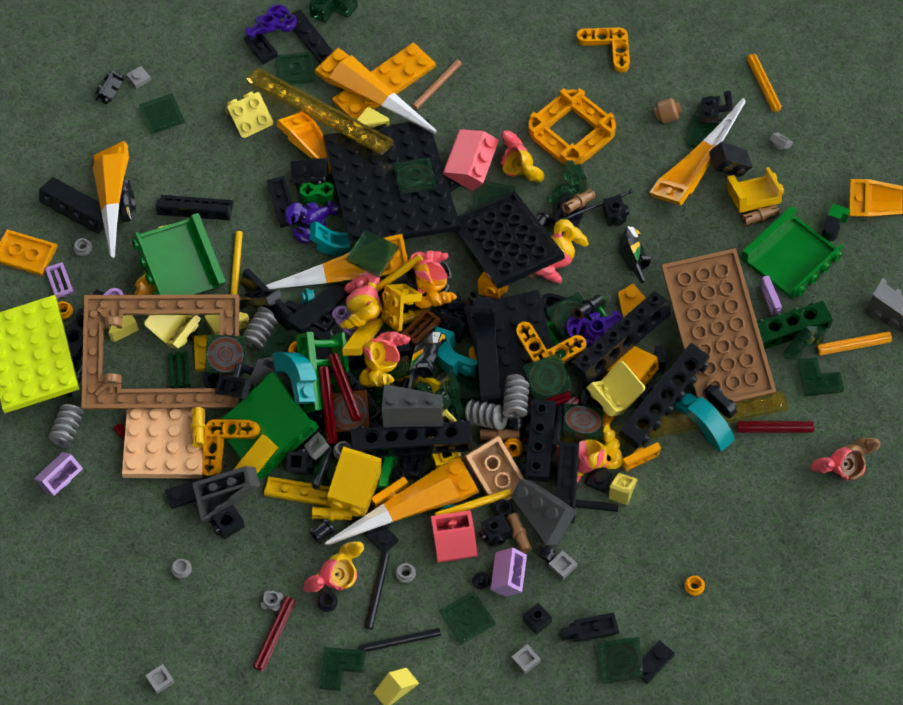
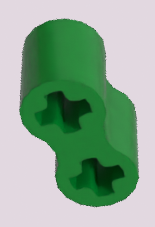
(317, 193)

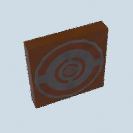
(342, 417)

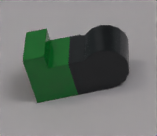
(832, 224)

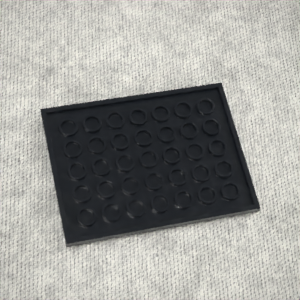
(370, 190)

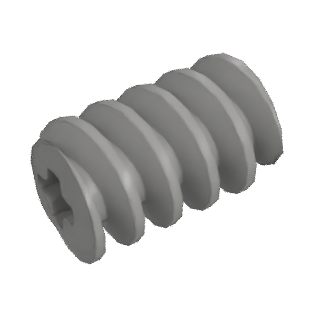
(259, 328)
(515, 396)
(485, 414)
(64, 425)

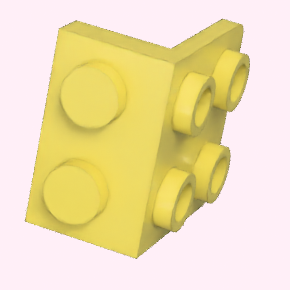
(249, 114)
(172, 328)
(617, 389)

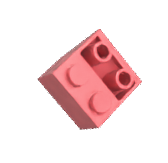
(454, 536)

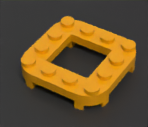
(588, 111)

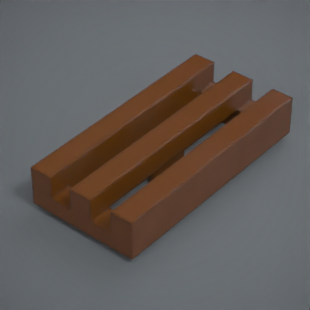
(420, 334)

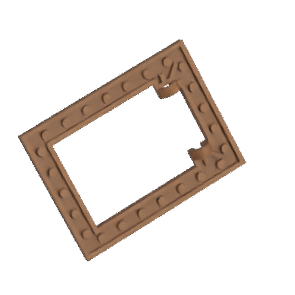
(108, 310)

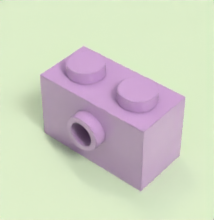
(58, 473)
(508, 572)

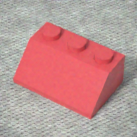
(470, 158)

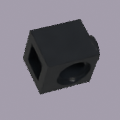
(228, 514)

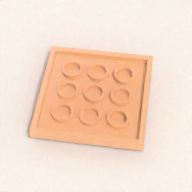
(160, 445)

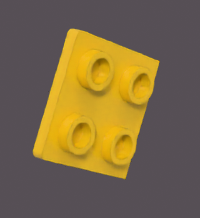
(394, 299)

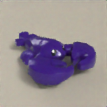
(271, 22)
(309, 216)
(592, 329)

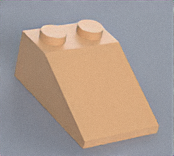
(493, 467)

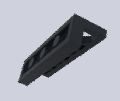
(186, 206)

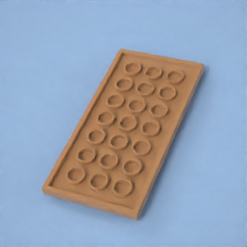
(718, 318)

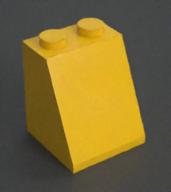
(354, 482)

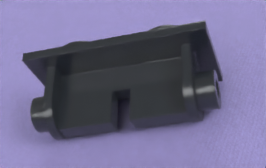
(105, 91)

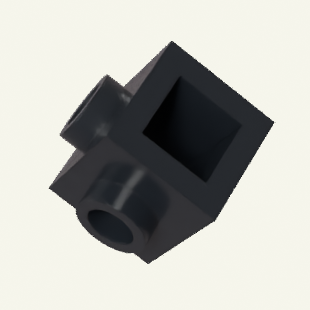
(615, 211)
(300, 462)
(495, 530)

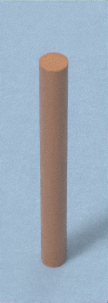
(436, 84)

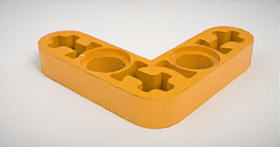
(615, 42)
(534, 338)
(218, 438)

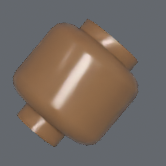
(667, 110)

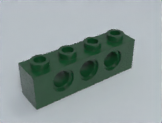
(784, 332)

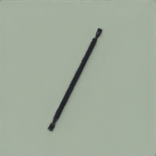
(594, 206)

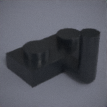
(712, 107)
(233, 385)

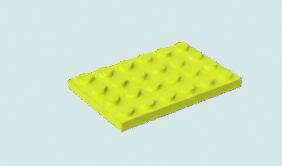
(34, 355)

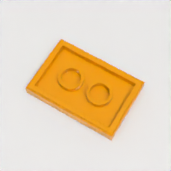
(26, 252)

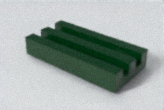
(178, 356)

